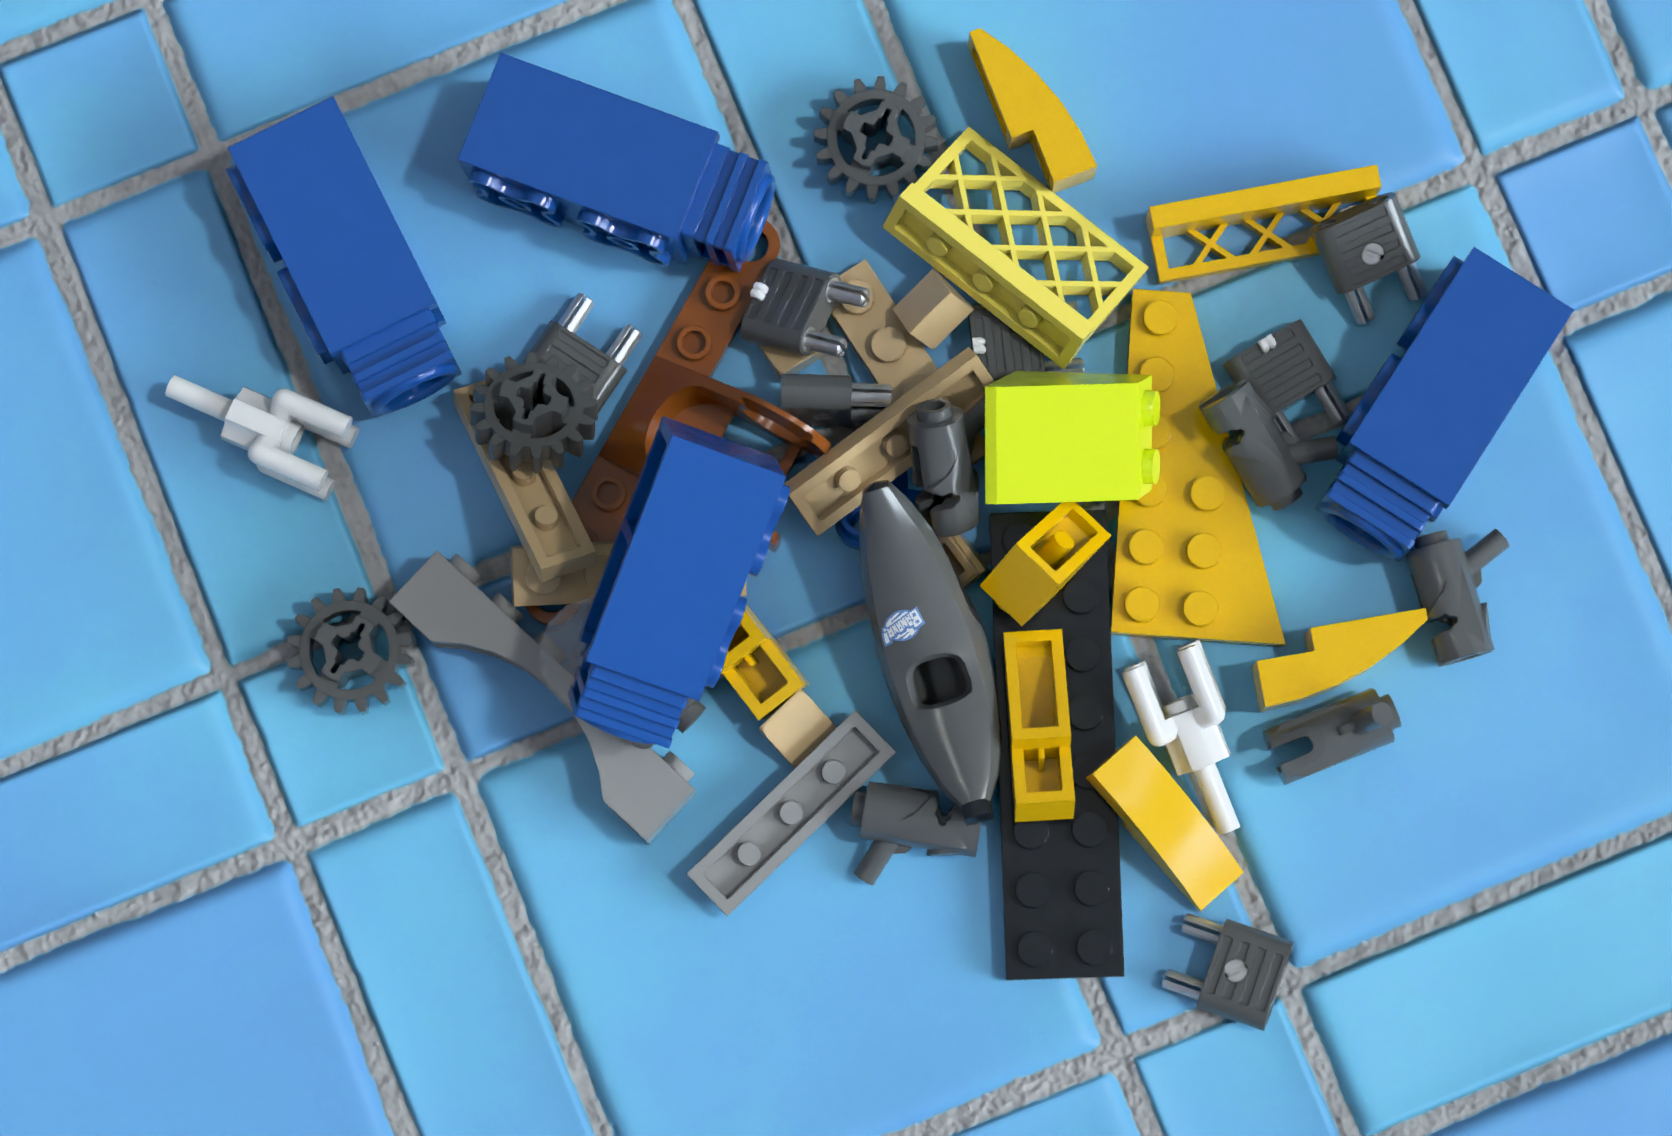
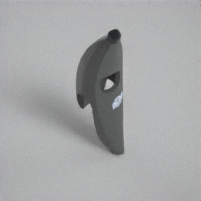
(931, 650)

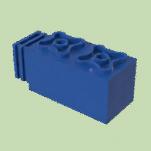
(614, 169)
(343, 257)
(1439, 402)
(675, 581)

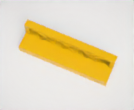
(1246, 208)

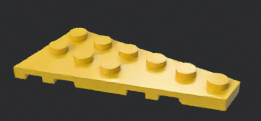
(1189, 545)

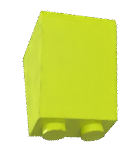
(1070, 437)

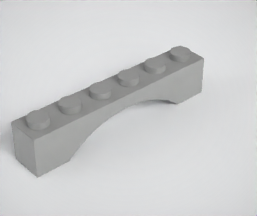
(457, 615)

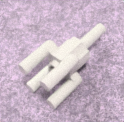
(272, 429)
(1188, 727)

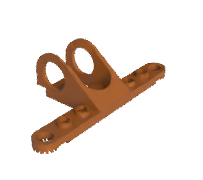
(683, 389)

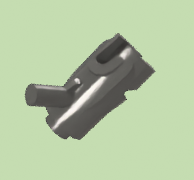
(1258, 451)
(942, 465)
(1447, 586)
(1336, 733)
(905, 819)

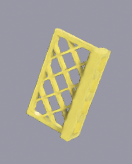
(993, 271)

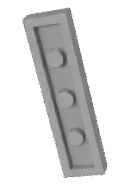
(790, 813)

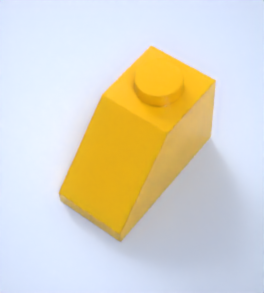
(1044, 561)

